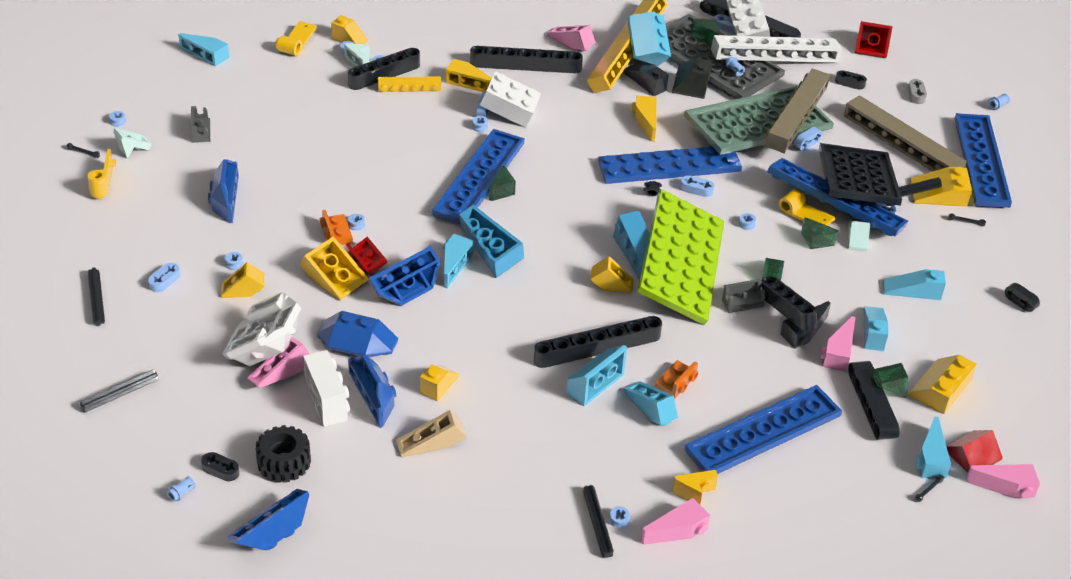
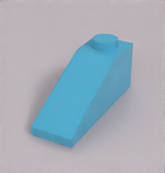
(206, 48)
(457, 254)
(918, 284)
(875, 328)
(654, 403)
(934, 454)

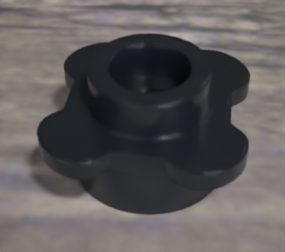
(652, 188)

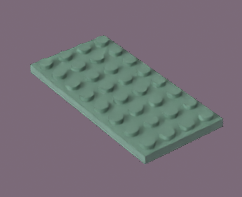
(744, 121)

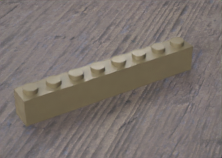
(797, 110)
(901, 135)

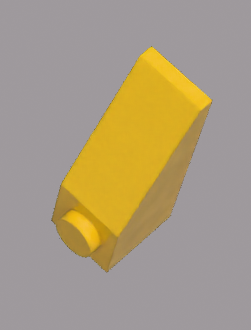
(467, 76)
(646, 114)

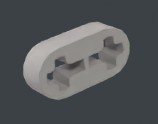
(917, 91)

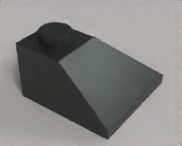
(692, 78)

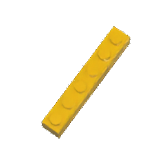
(409, 84)

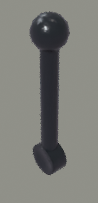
(96, 154)
(981, 222)
(919, 497)

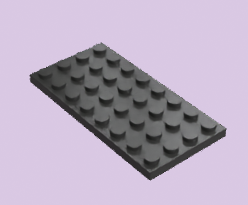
(687, 46)

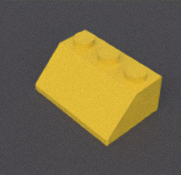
(944, 382)

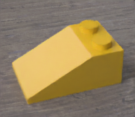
(954, 190)
(333, 269)

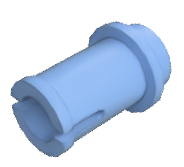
(733, 63)
(997, 102)
(176, 492)

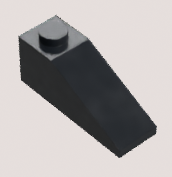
(648, 77)
(798, 337)

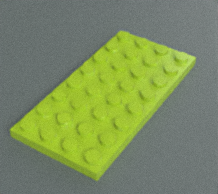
(681, 257)

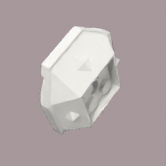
(264, 330)

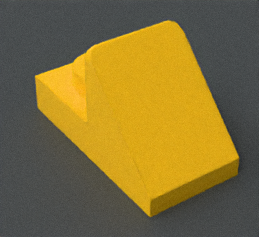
(693, 484)

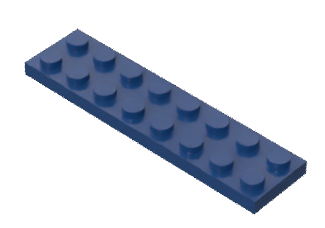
(983, 160)
(667, 164)
(475, 178)
(815, 185)
(763, 430)

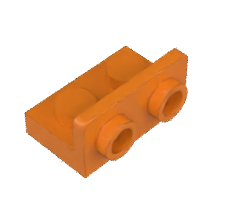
(337, 227)
(677, 378)

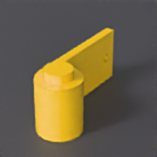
(297, 39)
(100, 179)
(795, 205)

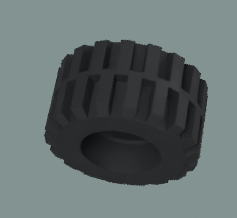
(280, 441)

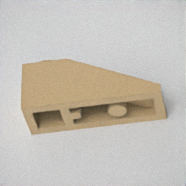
(434, 435)

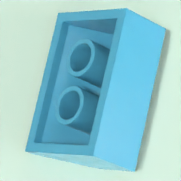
(649, 37)
(597, 375)

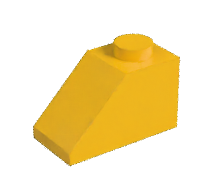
(347, 30)
(611, 276)
(243, 282)
(436, 381)

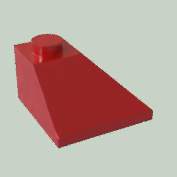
(873, 39)

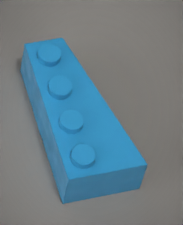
(632, 238)
(493, 242)

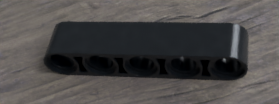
(387, 66)
(789, 303)
(873, 401)

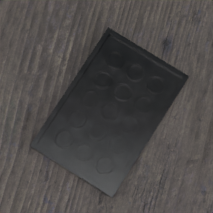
(859, 174)

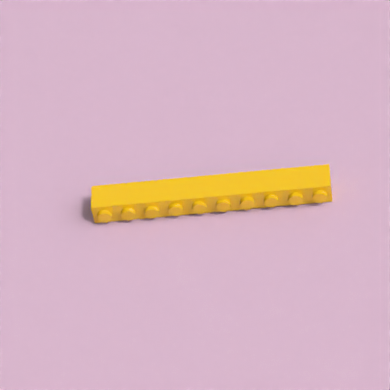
(620, 52)

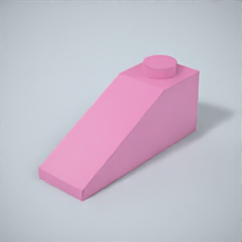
(575, 36)
(839, 346)
(281, 365)
(1010, 480)
(679, 524)

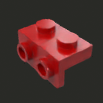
(368, 256)

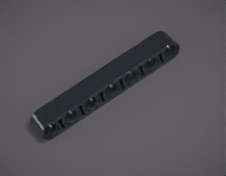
(776, 27)
(526, 59)
(596, 341)

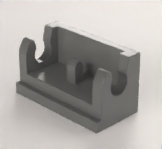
(200, 126)
(743, 296)

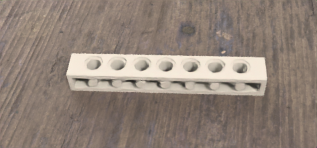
(776, 48)

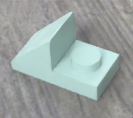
(357, 53)
(128, 140)
(858, 235)

